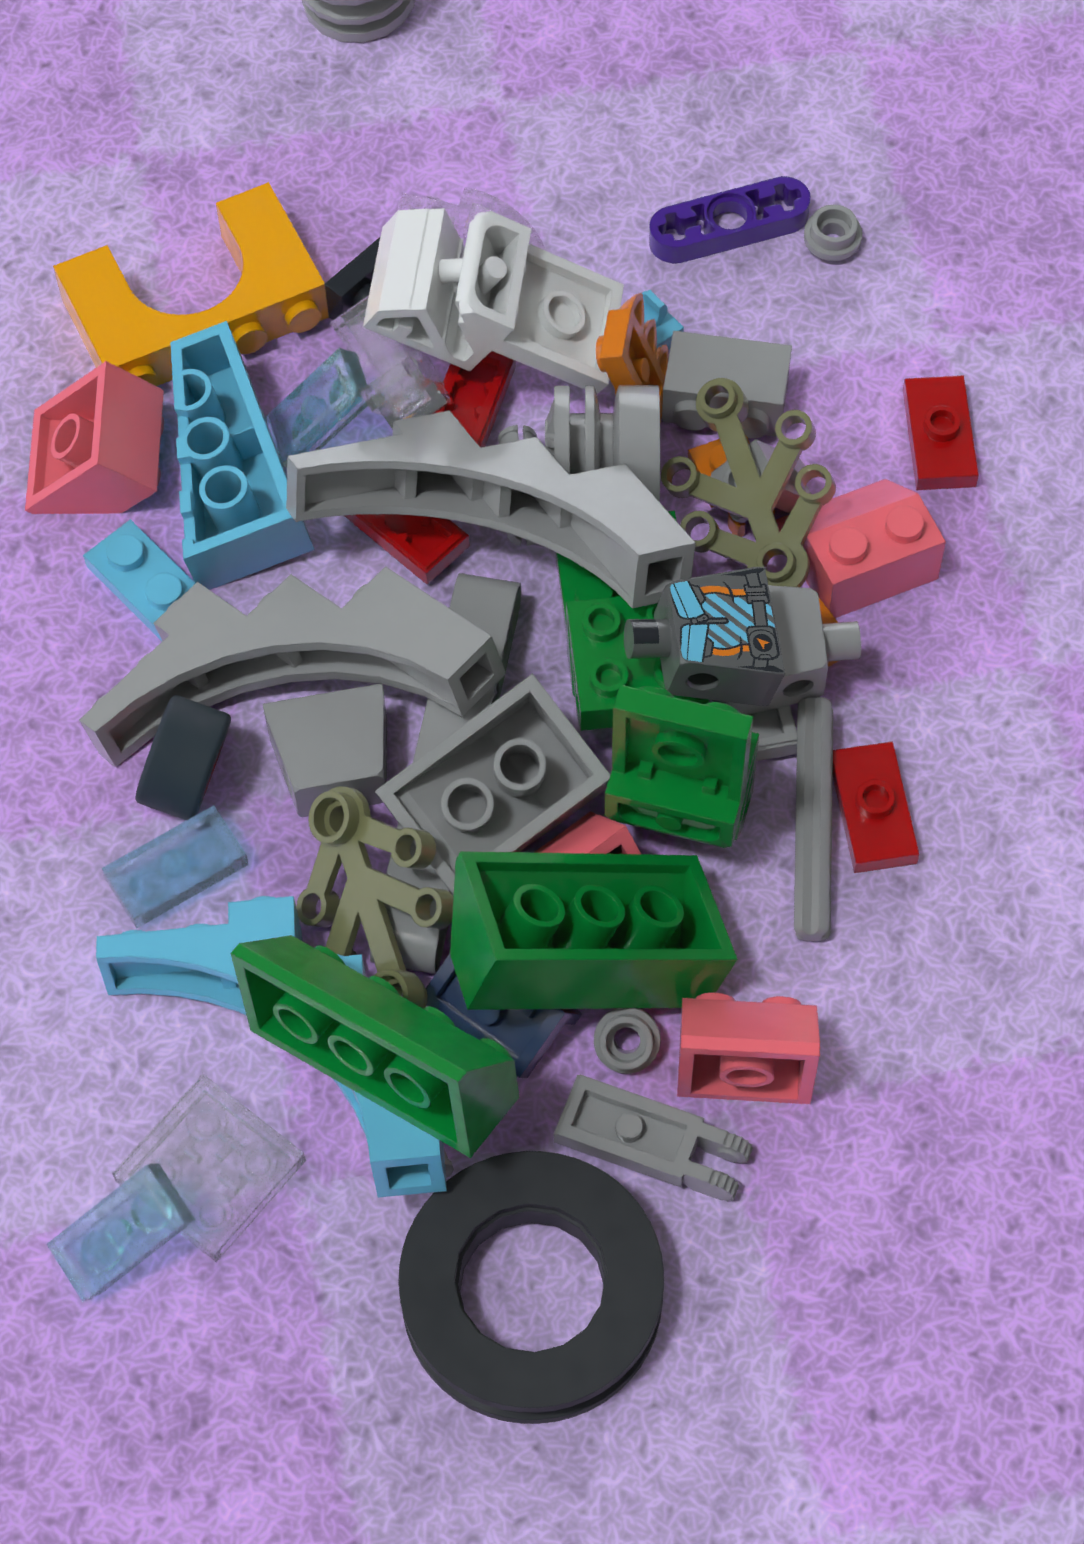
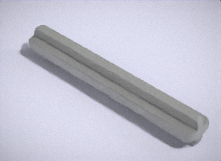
(813, 819)

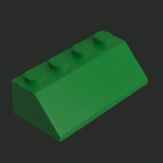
(585, 931)
(376, 1040)

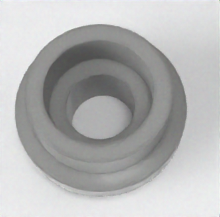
(833, 220)
(627, 1060)

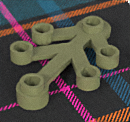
(754, 495)
(342, 826)

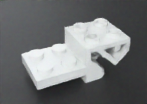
(488, 296)

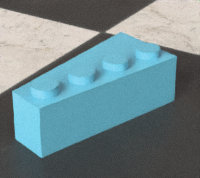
(228, 466)

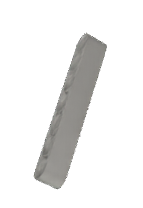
(494, 609)

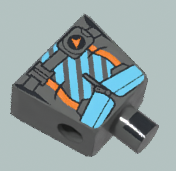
(713, 638)

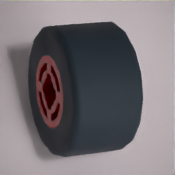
(182, 757)

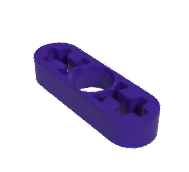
(740, 200)

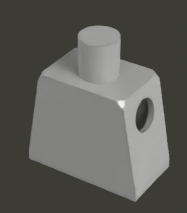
(805, 646)
(330, 743)

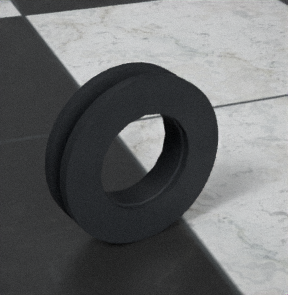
(514, 1192)

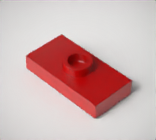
(478, 394)
(940, 433)
(417, 542)
(874, 807)

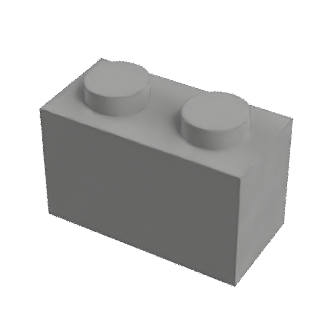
(755, 366)

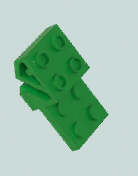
(595, 644)
(680, 766)

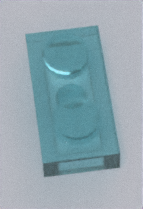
(319, 406)
(175, 866)
(120, 1231)

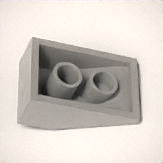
(497, 779)

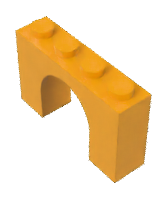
(273, 298)

